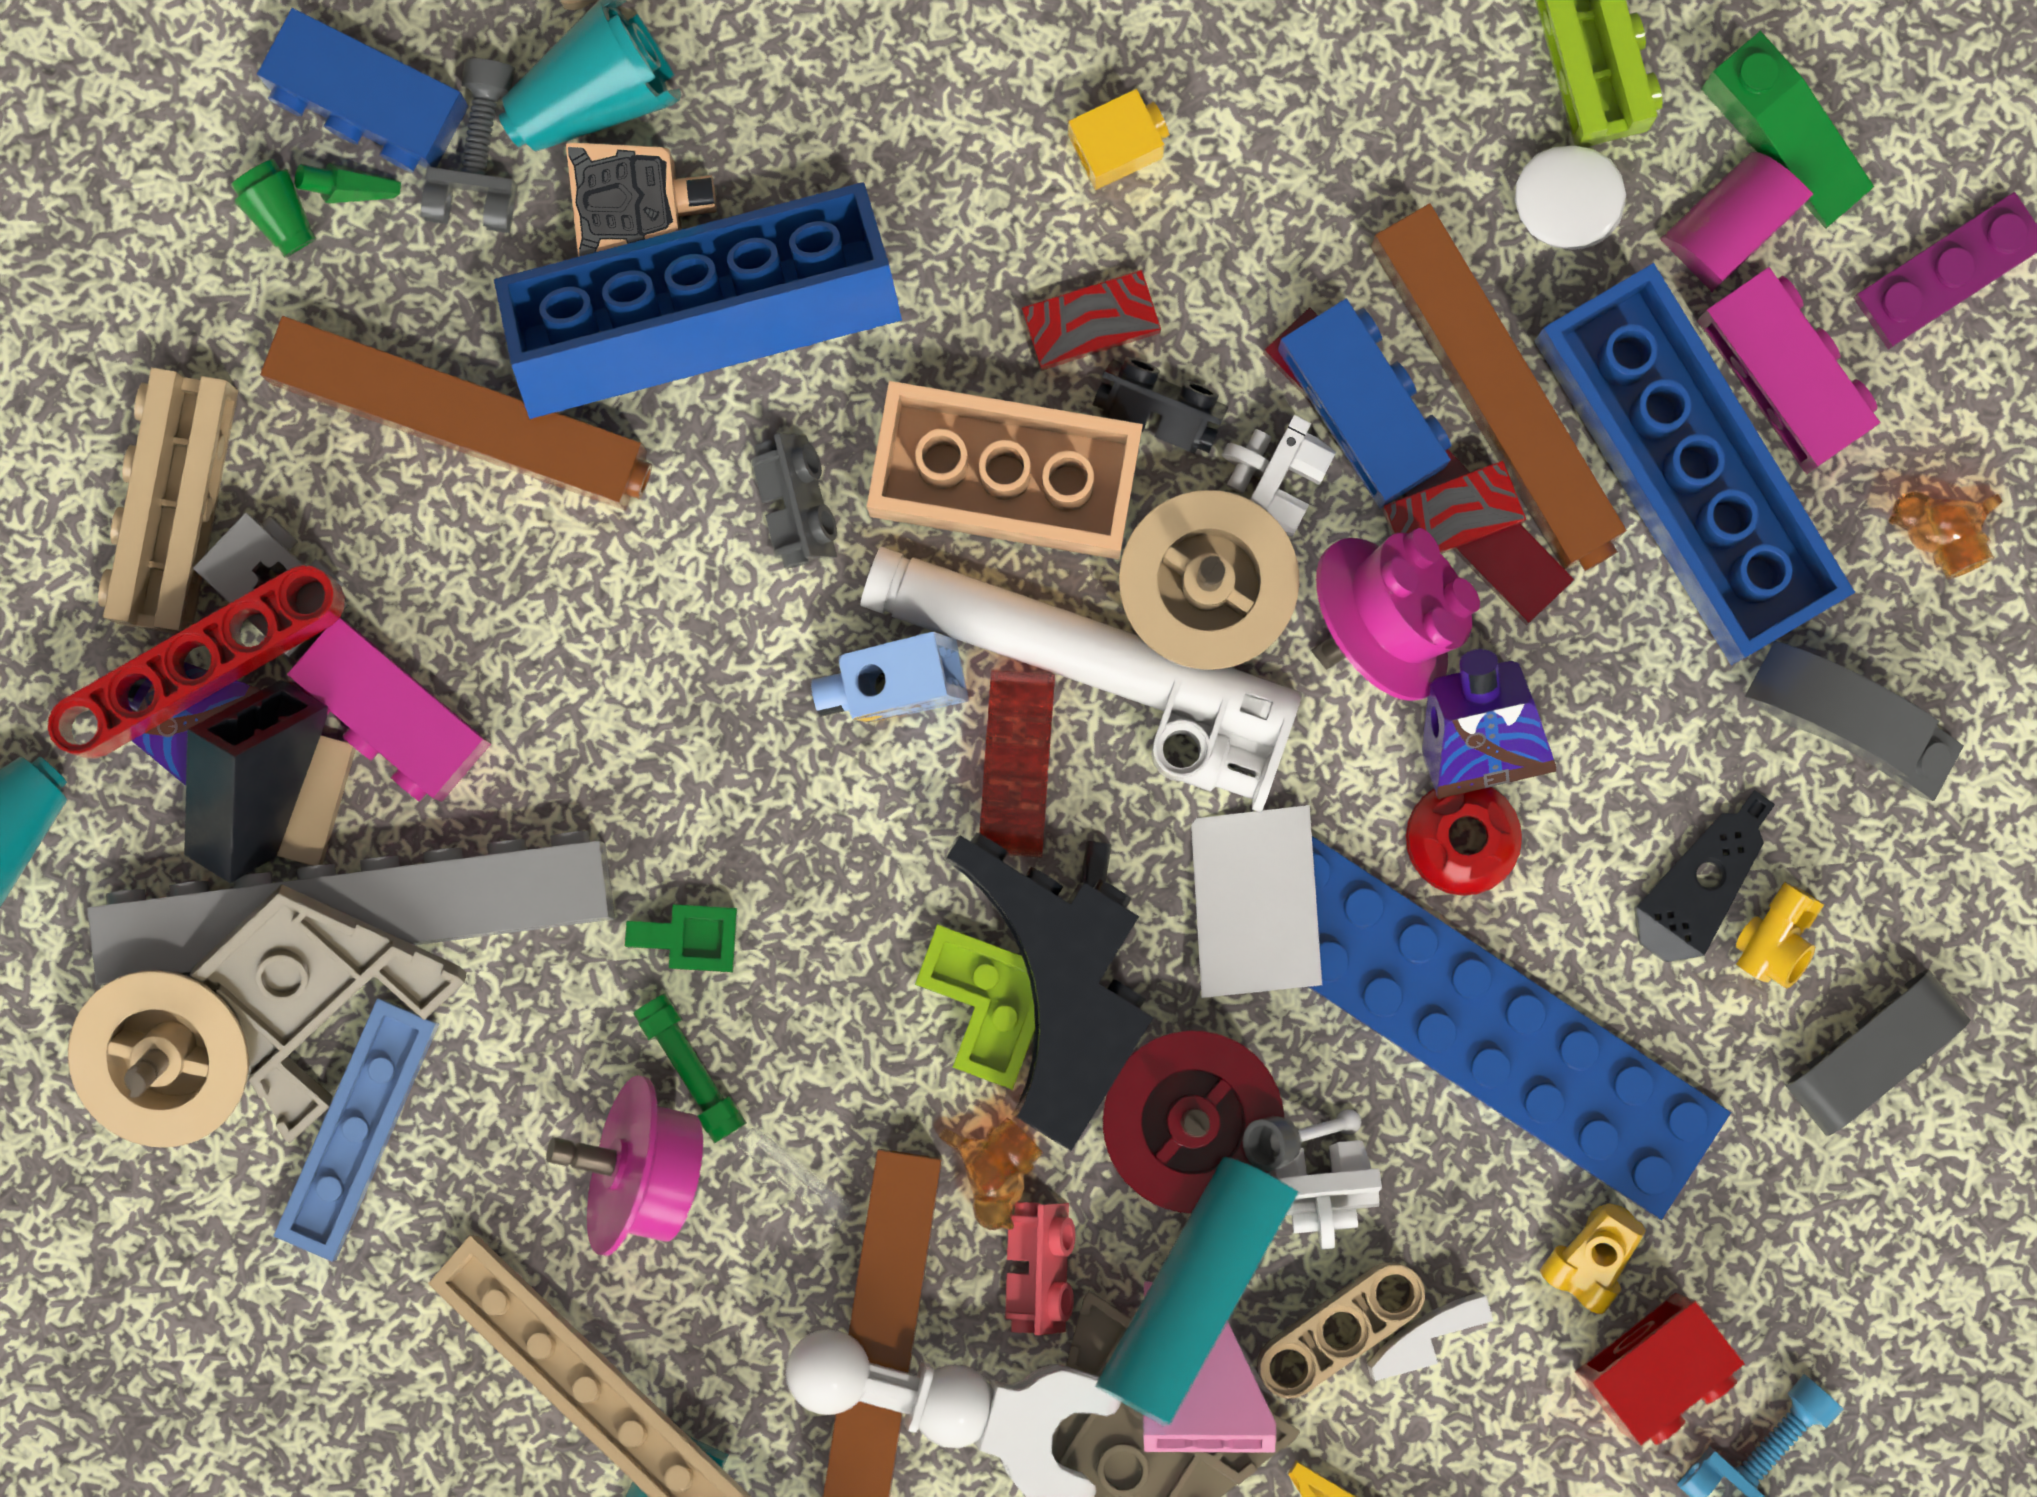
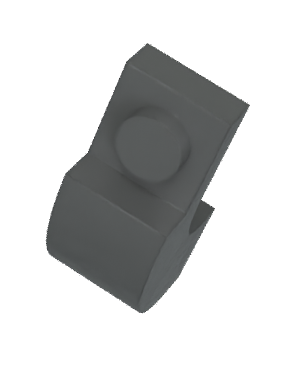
(1856, 716)

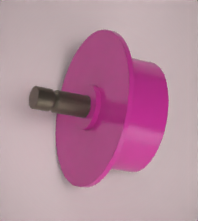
(640, 1171)

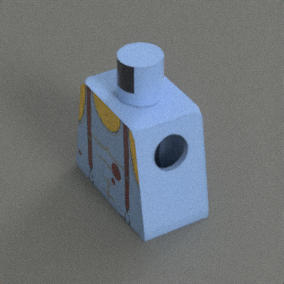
(919, 676)

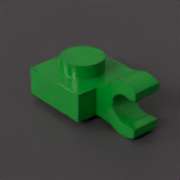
(697, 937)

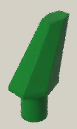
(345, 184)

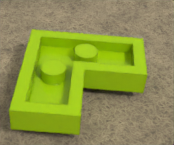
(1002, 998)

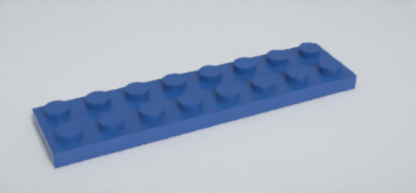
(1507, 1039)

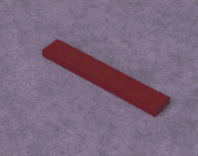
(1507, 561)

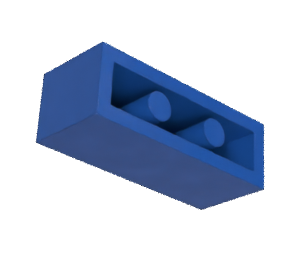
(361, 92)
(1366, 402)

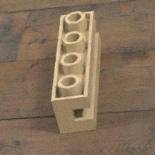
(168, 501)

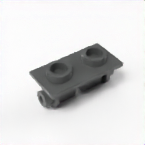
(790, 471)

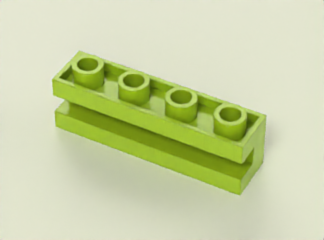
(1600, 68)

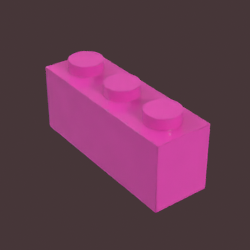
(1790, 369)
(388, 712)

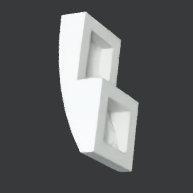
(1413, 1346)

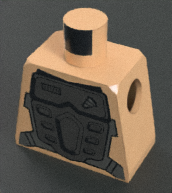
(630, 194)

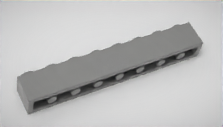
(417, 903)

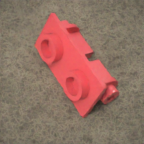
(1042, 1298)

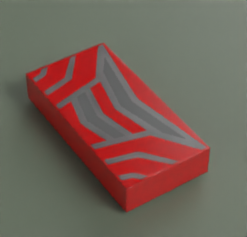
(1091, 320)
(1460, 508)

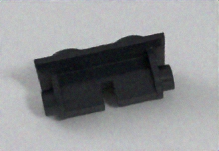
(1184, 408)

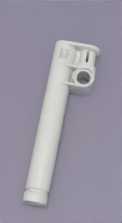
(1225, 711)

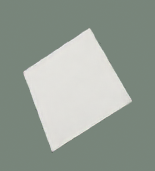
(1256, 902)

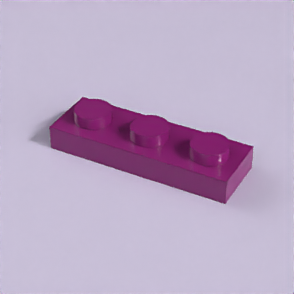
(1950, 271)

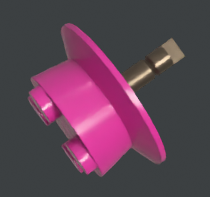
(1393, 611)

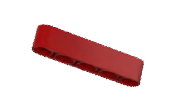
(165, 663)

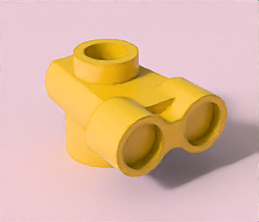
(1774, 945)
(1591, 1267)

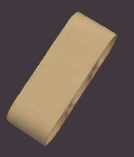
(1372, 1327)

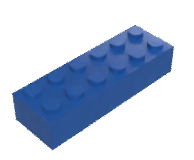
(696, 300)
(1692, 464)

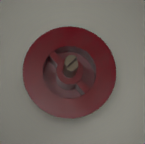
(1182, 1111)

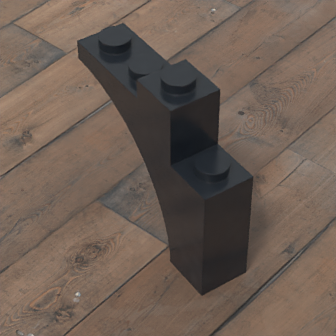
(1080, 1025)

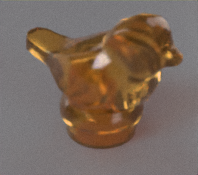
(1947, 529)
(995, 1170)

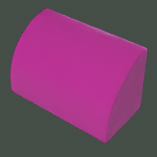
(1736, 218)

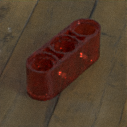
(1017, 760)

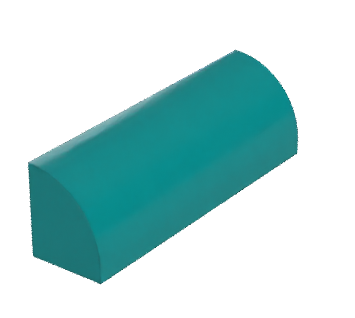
(1196, 1290)

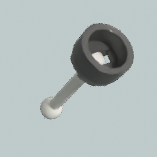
(1276, 1141)

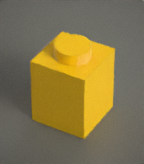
(1118, 138)

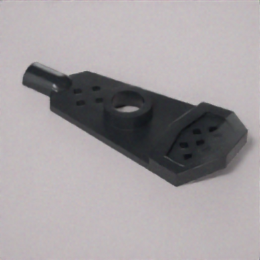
(1688, 899)

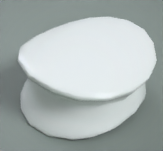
(1570, 197)

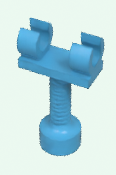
(1809, 1407)

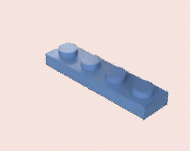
(356, 1130)

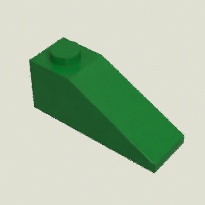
(1787, 123)

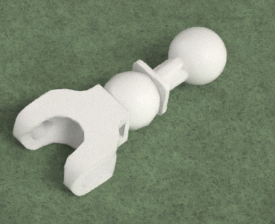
(957, 1406)

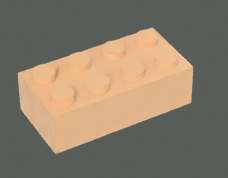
(1004, 470)

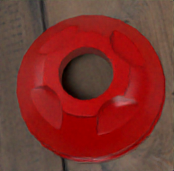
(1445, 867)

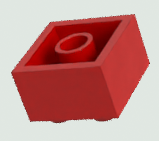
(1661, 1370)

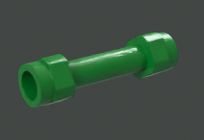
(660, 1021)

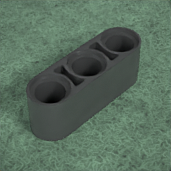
(1880, 1054)

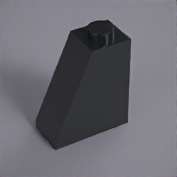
(247, 777)

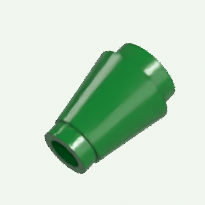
(274, 206)

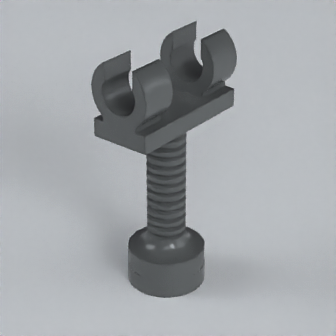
(487, 83)

